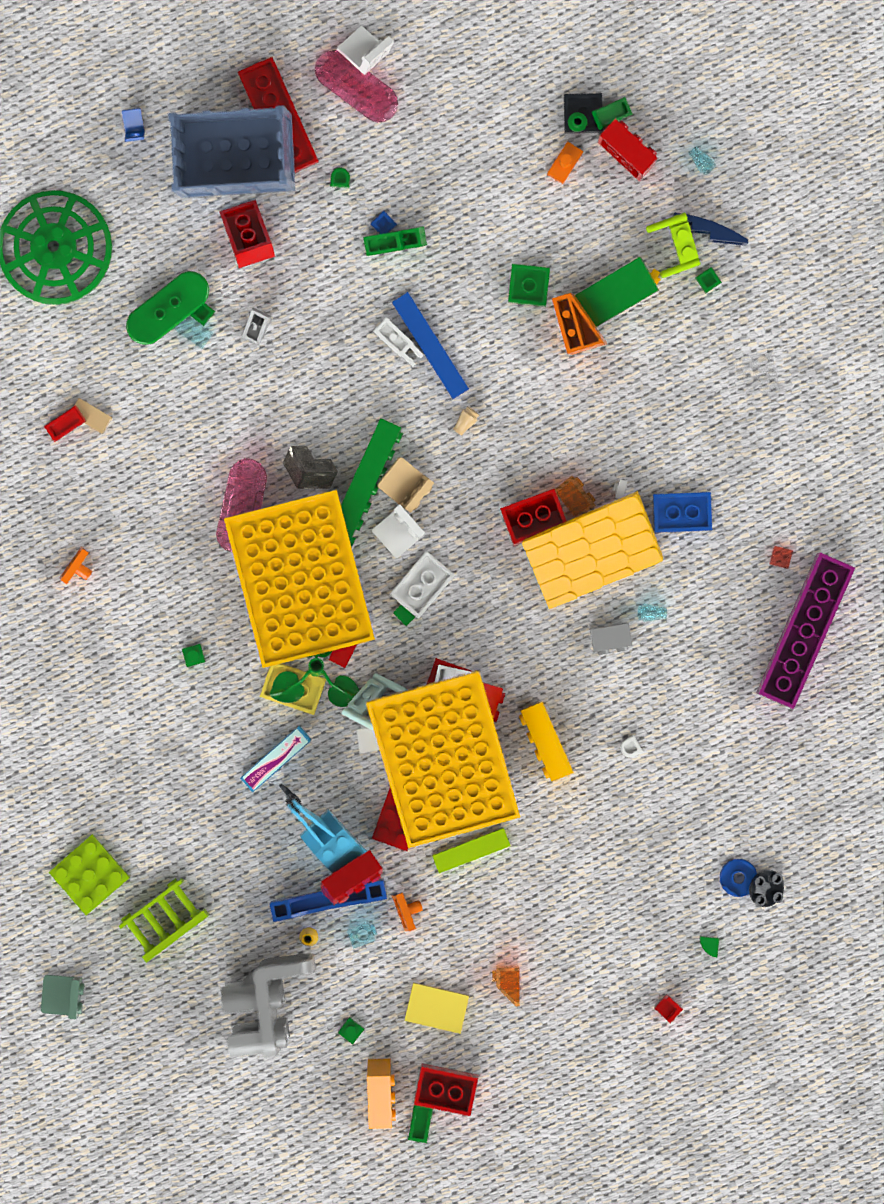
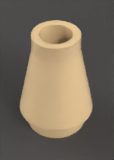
(466, 420)

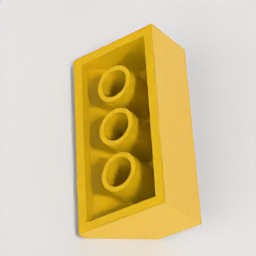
(546, 741)

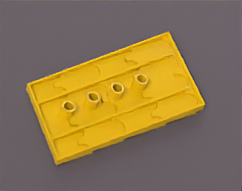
(593, 550)

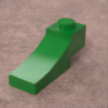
(395, 241)

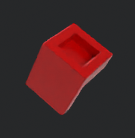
(668, 1008)

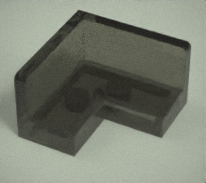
(307, 471)

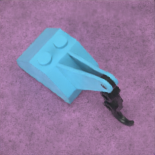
(325, 836)

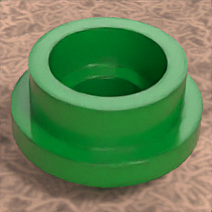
(577, 128)

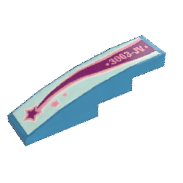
(276, 759)

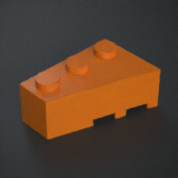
(576, 325)

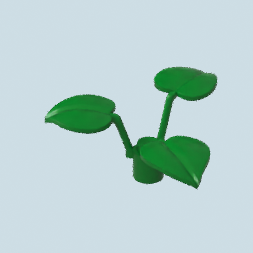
(288, 687)

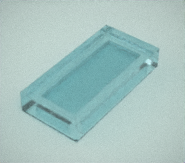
(194, 332)

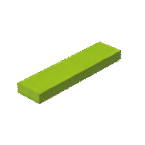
(471, 850)

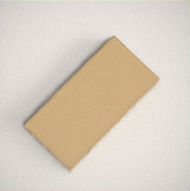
(94, 417)

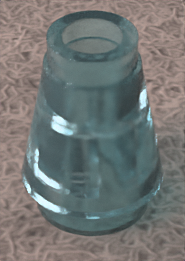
(703, 162)
(651, 612)

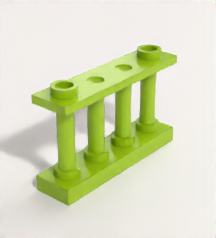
(180, 926)

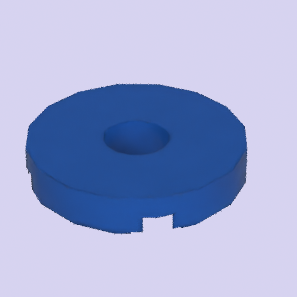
(728, 872)

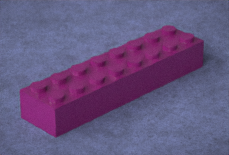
(805, 630)

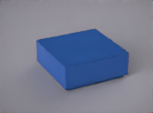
(383, 223)

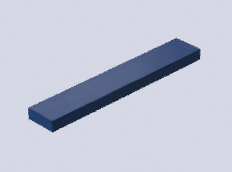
(430, 345)

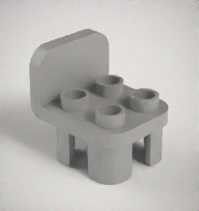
(264, 994)

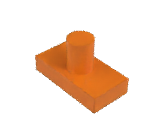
(565, 162)
(77, 567)
(406, 910)

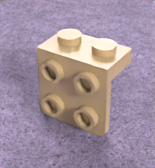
(405, 484)

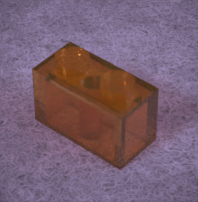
(574, 496)

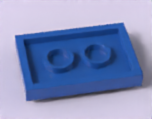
(682, 512)

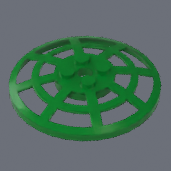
(63, 255)

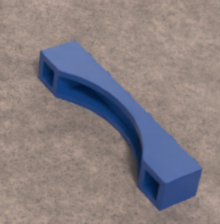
(315, 902)

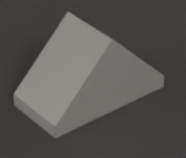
(256, 326)

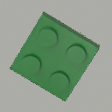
(529, 285)

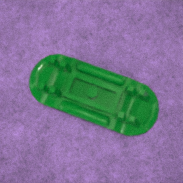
(167, 308)

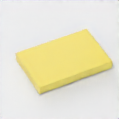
(312, 685)
(436, 1008)

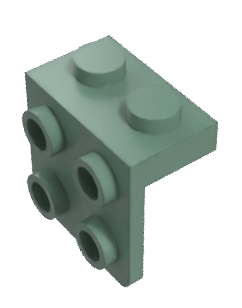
(62, 995)

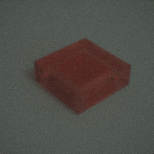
(781, 557)

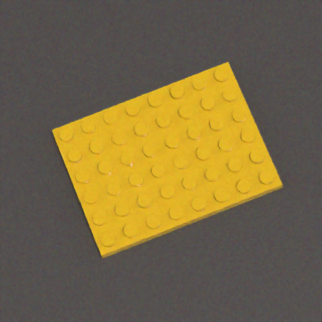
(299, 578)
(443, 759)

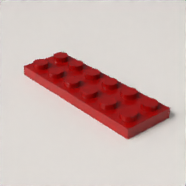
(267, 91)

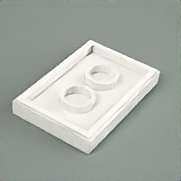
(422, 584)

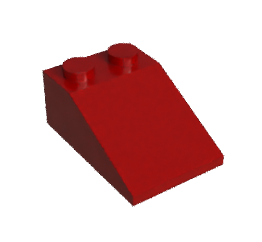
(247, 233)

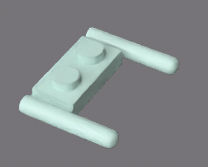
(371, 690)

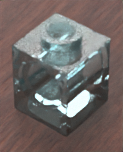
(354, 938)

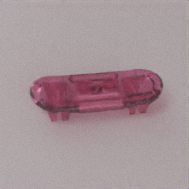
(360, 91)
(242, 494)

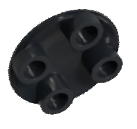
(766, 888)

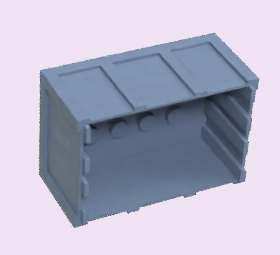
(232, 152)

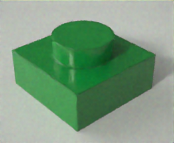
(193, 655)
(351, 1030)

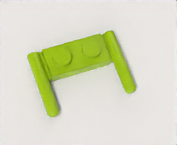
(682, 241)

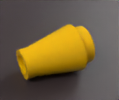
(310, 932)

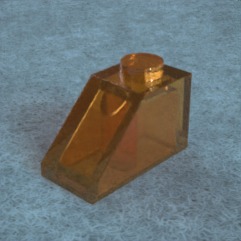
(508, 982)

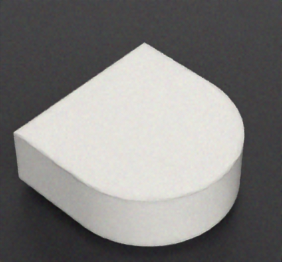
(630, 747)

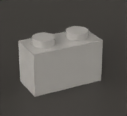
(611, 638)

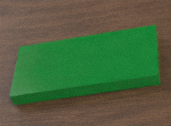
(617, 292)

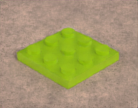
(89, 874)

